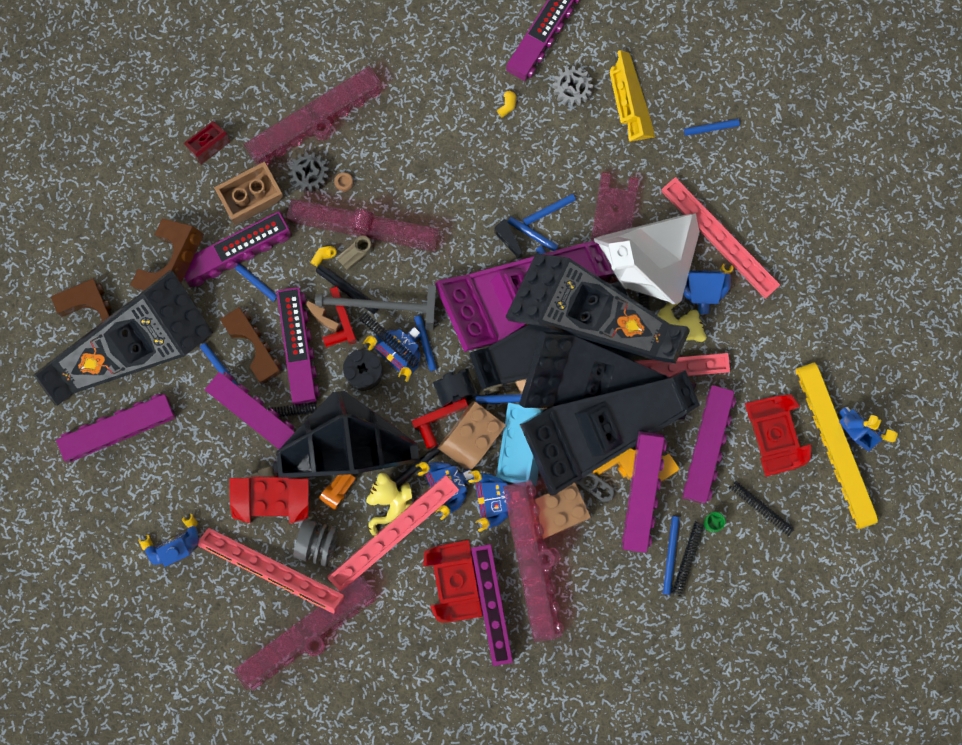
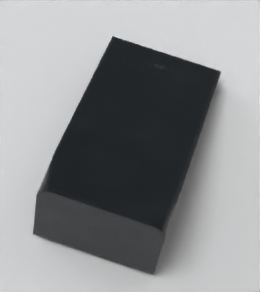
(505, 234)

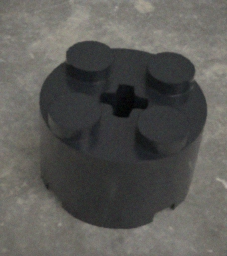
(358, 360)
(455, 387)

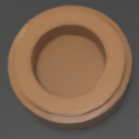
(343, 182)

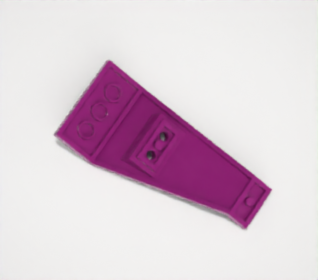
(482, 299)

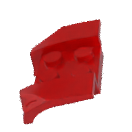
(777, 434)
(268, 497)
(454, 582)

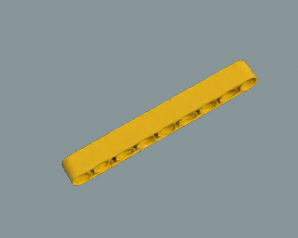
(837, 445)

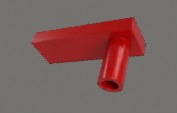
(343, 335)
(422, 423)

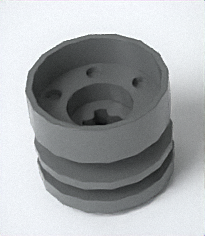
(315, 542)

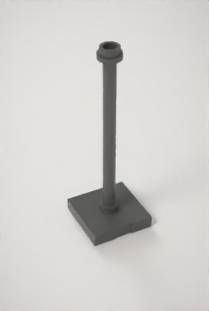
(426, 308)

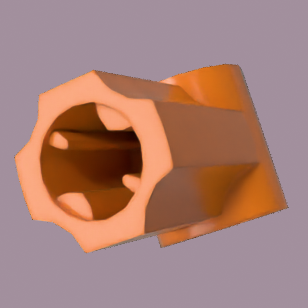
(335, 492)

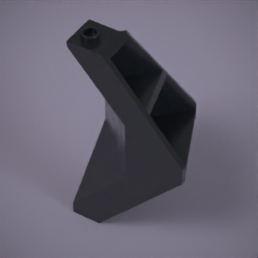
(343, 440)

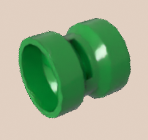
(715, 519)

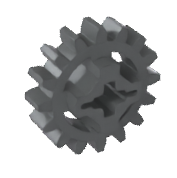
(316, 175)

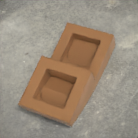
(319, 314)

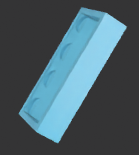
(516, 459)

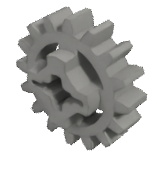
(577, 79)

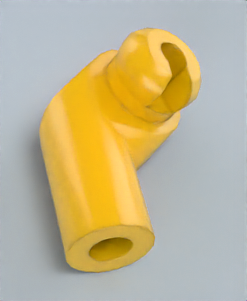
(510, 103)
(323, 253)

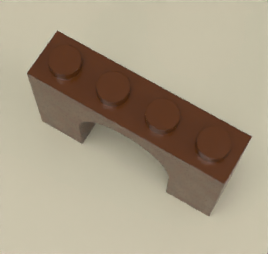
(185, 244)
(82, 296)

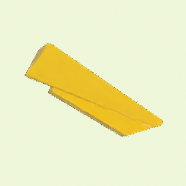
(630, 99)

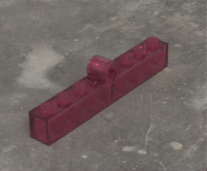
(313, 117)
(363, 224)
(533, 561)
(302, 635)

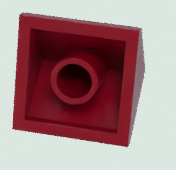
(207, 142)

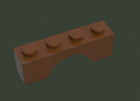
(263, 365)

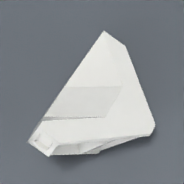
(654, 256)

